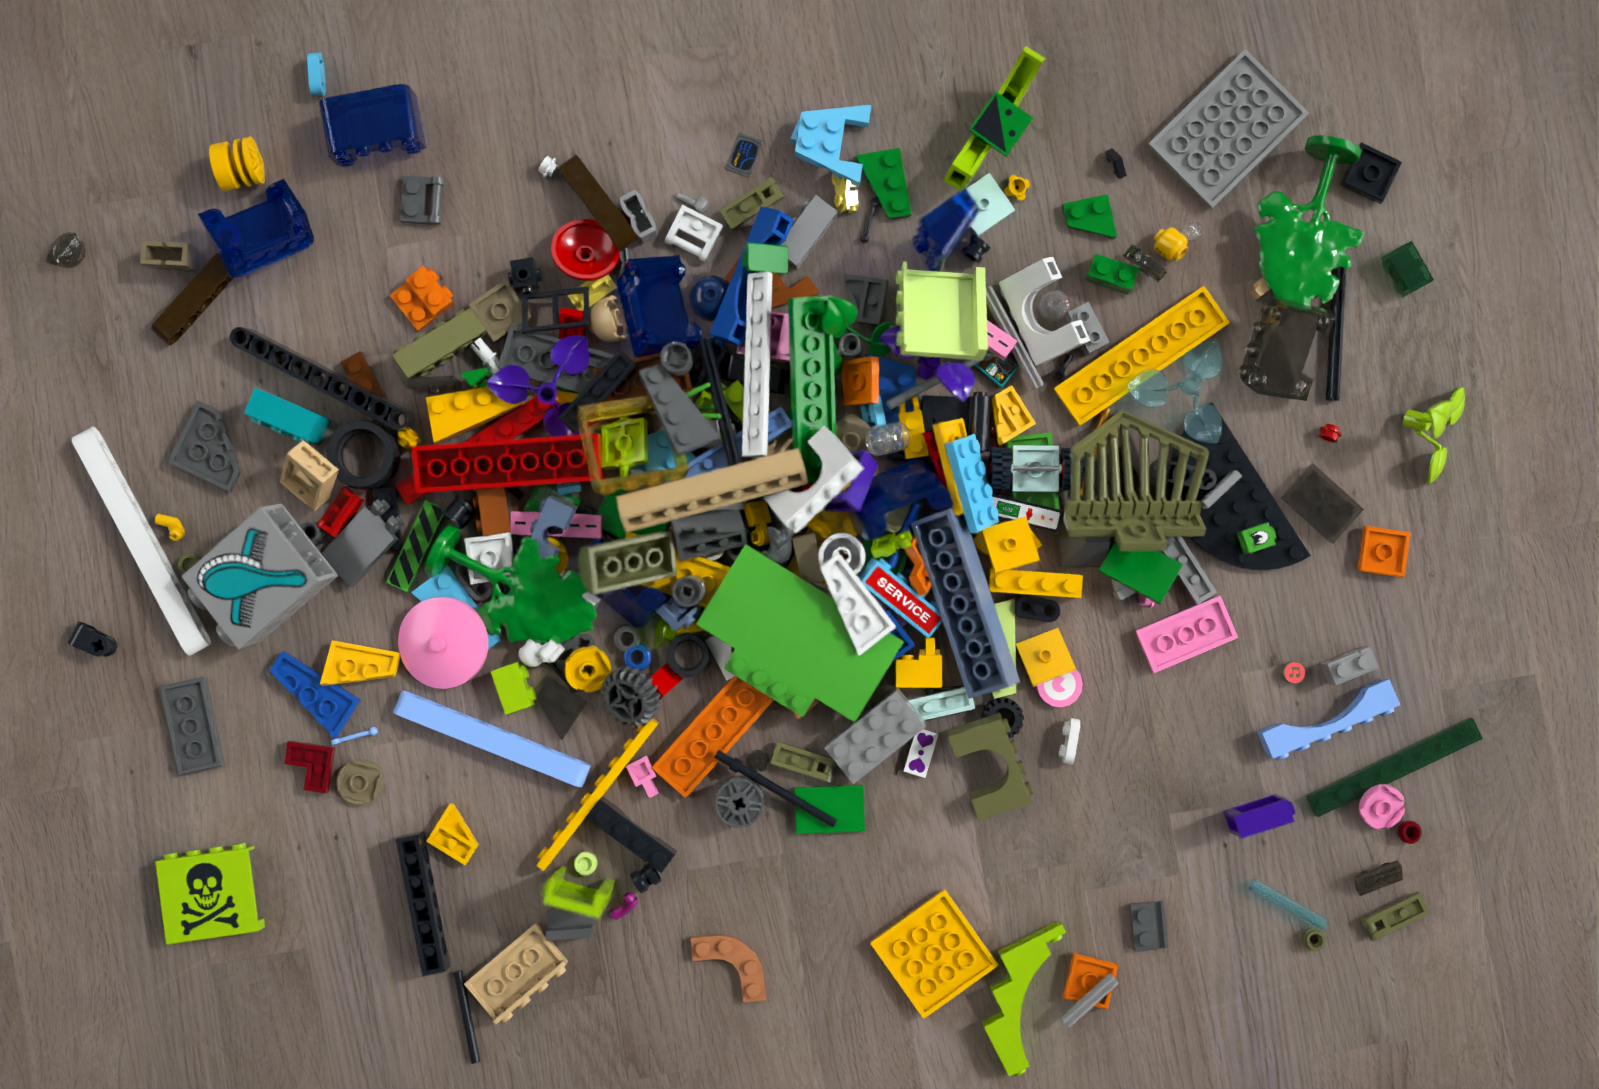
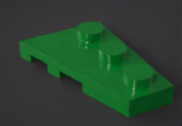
(887, 178)

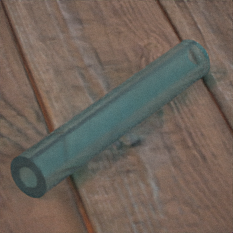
(1288, 904)

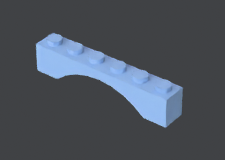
(1370, 701)

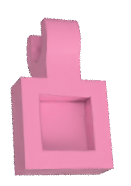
(642, 773)

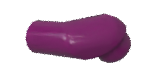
(628, 904)

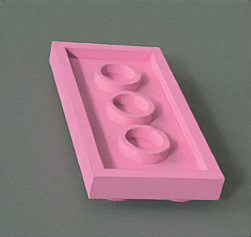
(1186, 634)

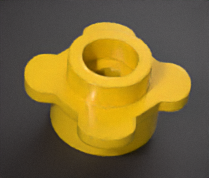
(1014, 181)
(408, 438)

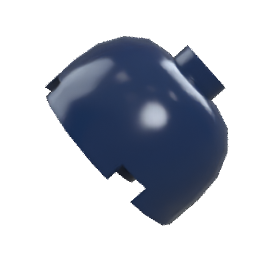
(707, 296)

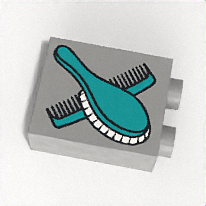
(258, 576)

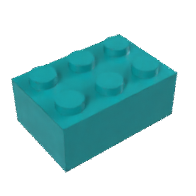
(286, 417)

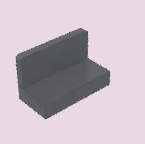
(568, 925)

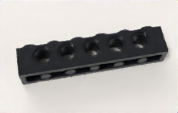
(423, 903)

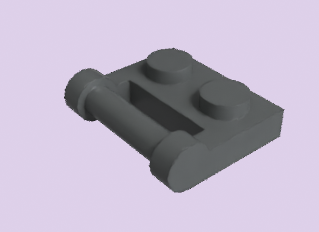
(414, 200)

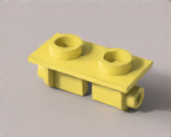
(844, 198)
(597, 290)

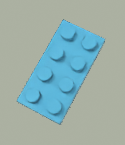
(972, 483)

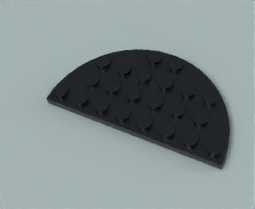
(1240, 508)

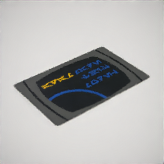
(744, 154)

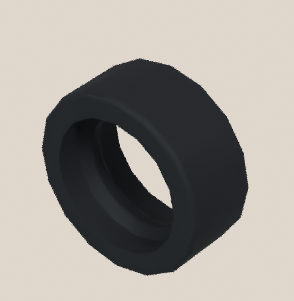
(687, 672)

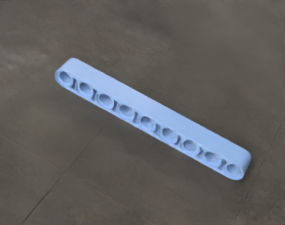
(492, 738)

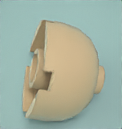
(608, 320)

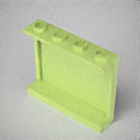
(942, 313)

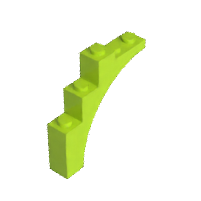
(1014, 90)

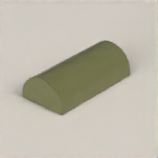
(627, 562)

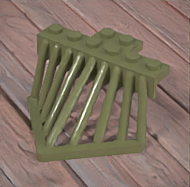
(1133, 522)

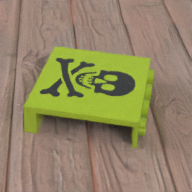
(207, 894)

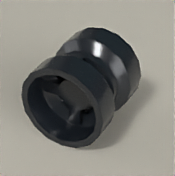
(645, 878)

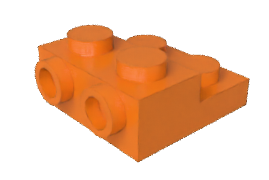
(423, 298)

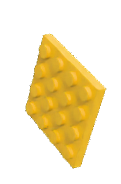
(934, 953)

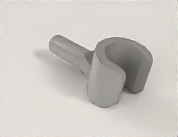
(700, 204)

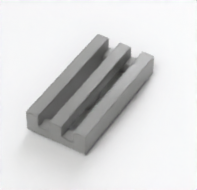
(1220, 488)

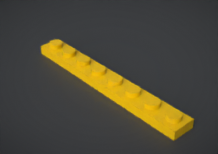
(590, 800)

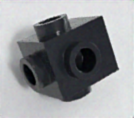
(522, 268)

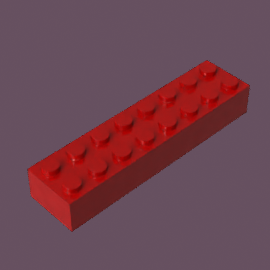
(503, 463)

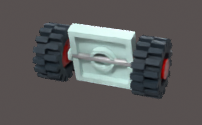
(1031, 468)

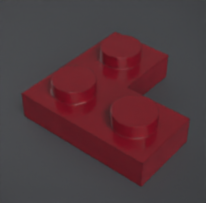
(317, 760)

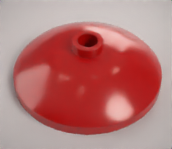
(584, 239)

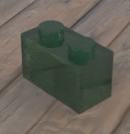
(1406, 269)

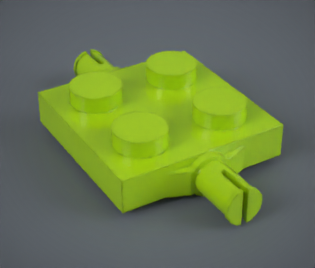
(624, 444)

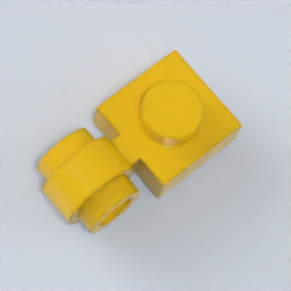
(758, 517)

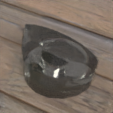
(66, 251)

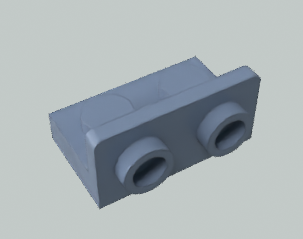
(678, 615)

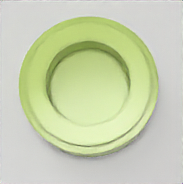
(585, 863)

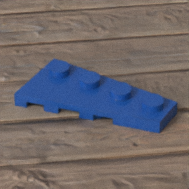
(329, 704)

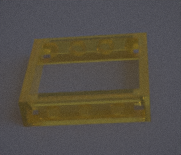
(620, 409)

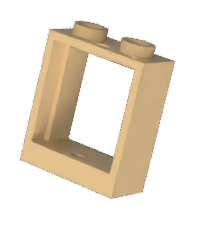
(310, 473)

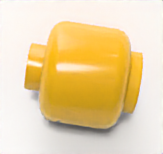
(1170, 244)

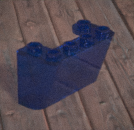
(945, 229)

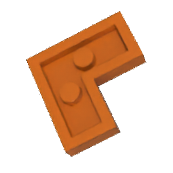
(918, 578)

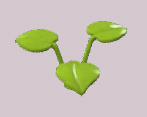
(1437, 419)

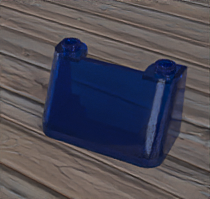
(259, 232)
(655, 304)
(897, 489)
(635, 609)

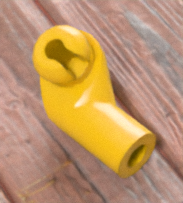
(174, 525)

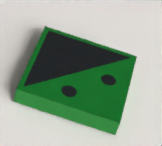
(1000, 124)

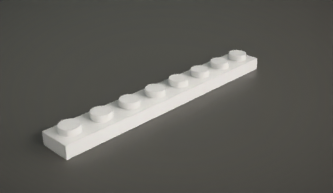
(757, 365)

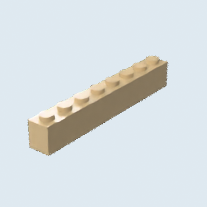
(712, 490)

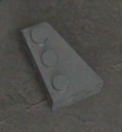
(708, 533)

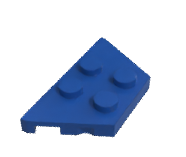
(894, 380)

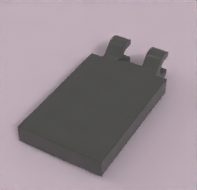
(362, 542)

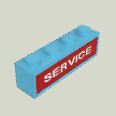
(900, 597)

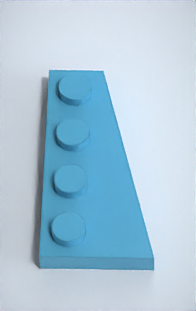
(448, 585)

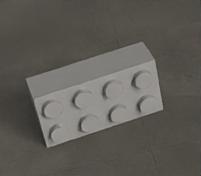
(875, 735)

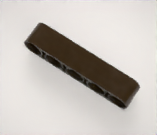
(598, 203)
(192, 301)

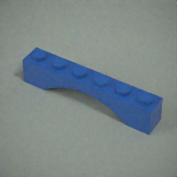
(730, 322)

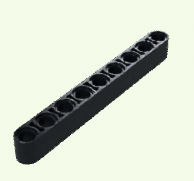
(312, 377)

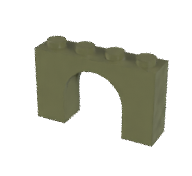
(992, 734)

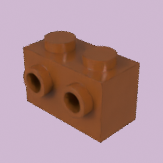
(491, 511)

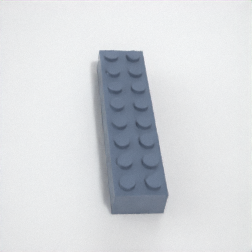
(965, 603)

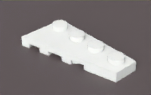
(858, 608)

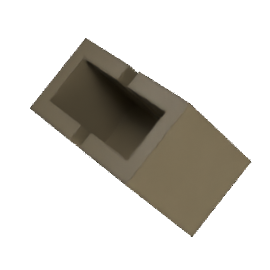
(160, 255)

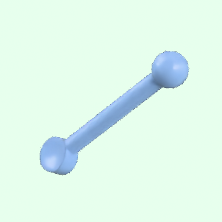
(372, 731)

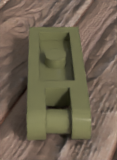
(749, 204)
(803, 761)
(1395, 916)

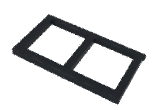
(525, 297)

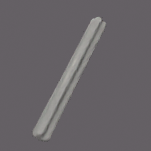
(1018, 350)

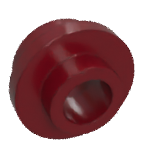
(1415, 835)

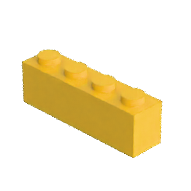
(1035, 583)

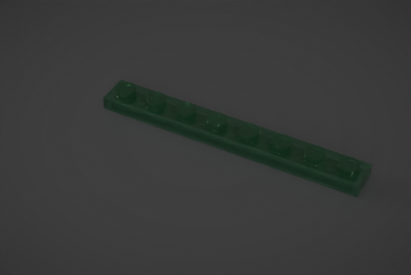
(1394, 766)

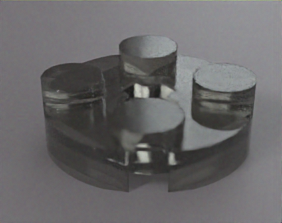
(1146, 264)

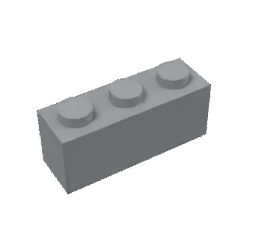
(808, 229)

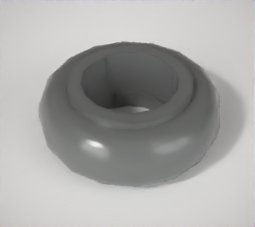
(626, 628)

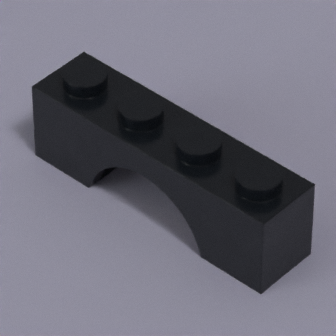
(625, 831)

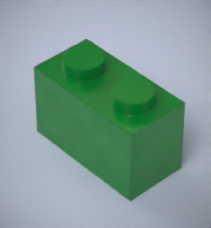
(1111, 273)

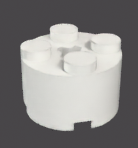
(849, 545)

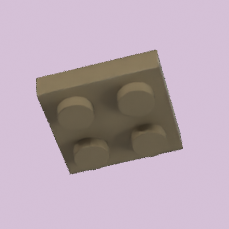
(499, 310)

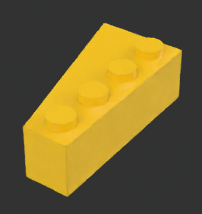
(463, 411)

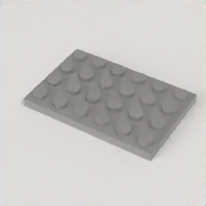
(1228, 129)

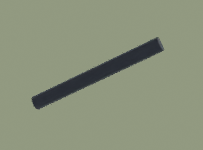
(466, 1016)

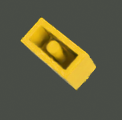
(920, 672)

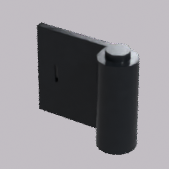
(974, 411)

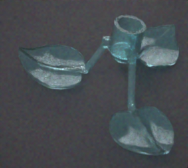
(1206, 362)

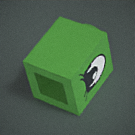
(1256, 538)

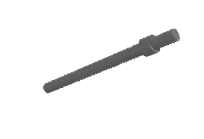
(929, 383)

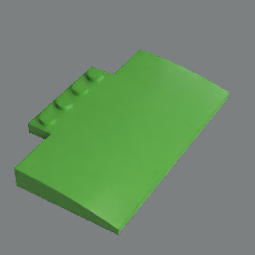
(792, 639)

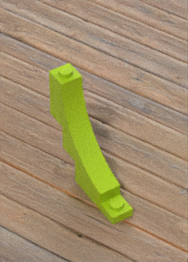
(1022, 962)

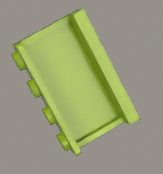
(576, 896)

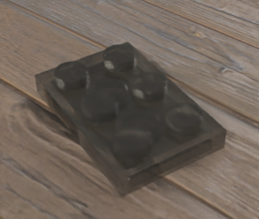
(1322, 503)

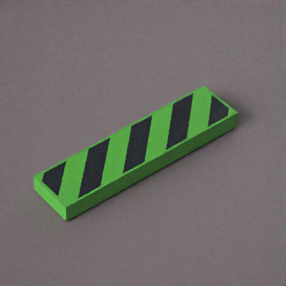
(416, 546)

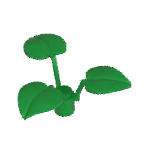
(835, 321)

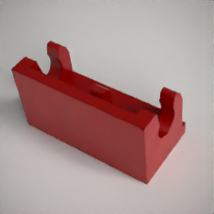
(341, 511)

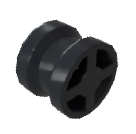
(975, 249)

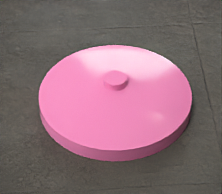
(443, 642)

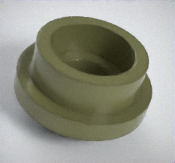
(1320, 939)

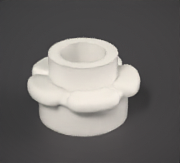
(548, 167)

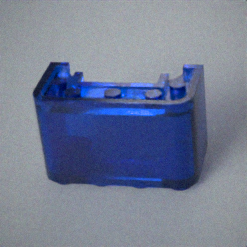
(371, 123)

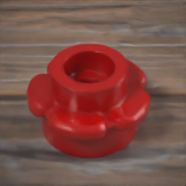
(1330, 433)

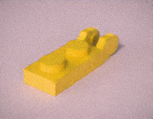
(915, 426)

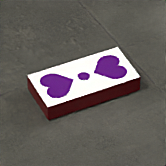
(920, 753)

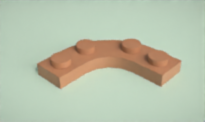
(737, 953)

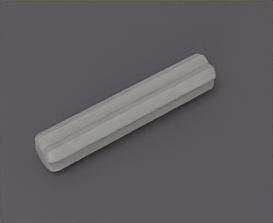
(1089, 1000)

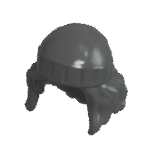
(780, 540)

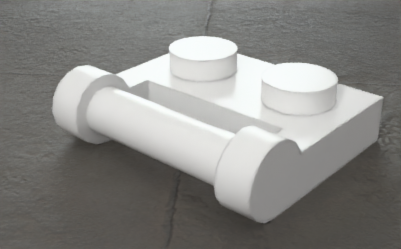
(697, 227)

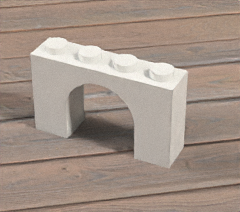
(1019, 293)
(837, 471)

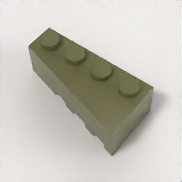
(438, 345)

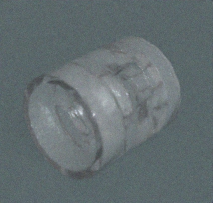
(887, 438)

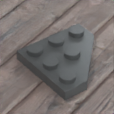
(207, 448)

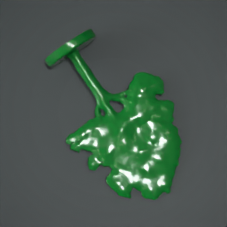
(1301, 255)
(539, 600)

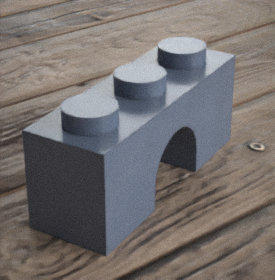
(553, 513)

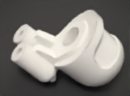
(534, 653)

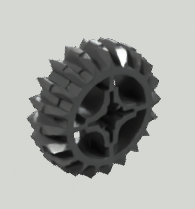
(630, 696)

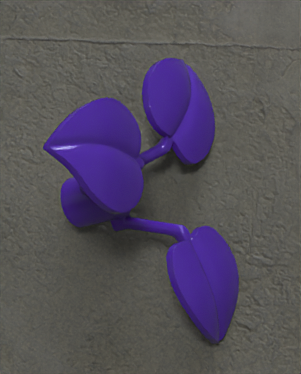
(955, 378)
(512, 381)

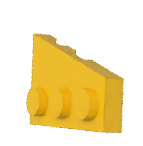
(357, 663)

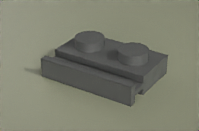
(1148, 925)

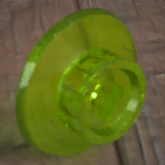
(662, 632)

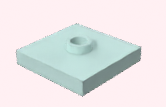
(991, 203)

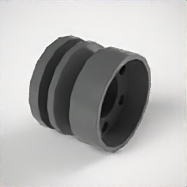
(733, 789)

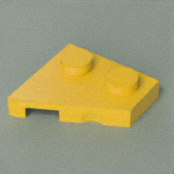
(1010, 415)
(453, 836)

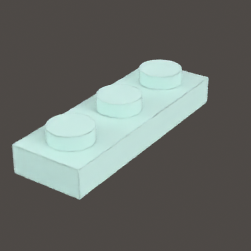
(942, 703)

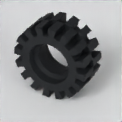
(1009, 705)

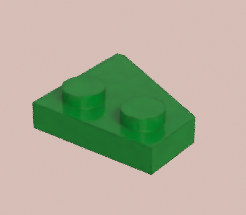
(1091, 215)

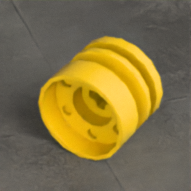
(237, 163)

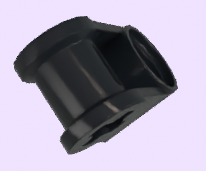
(459, 512)
(89, 640)

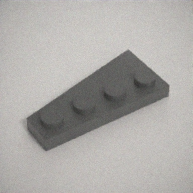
(678, 415)

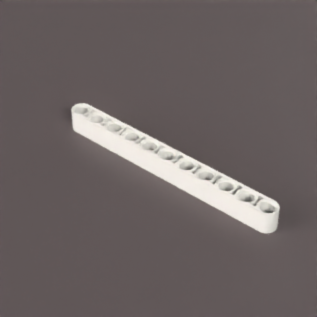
(141, 541)

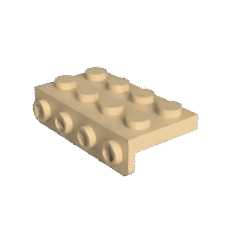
(517, 974)

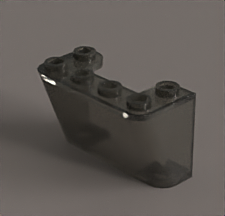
(1281, 347)

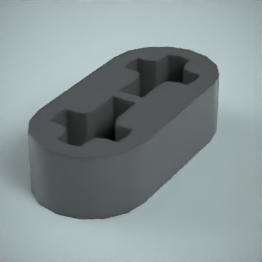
(571, 644)

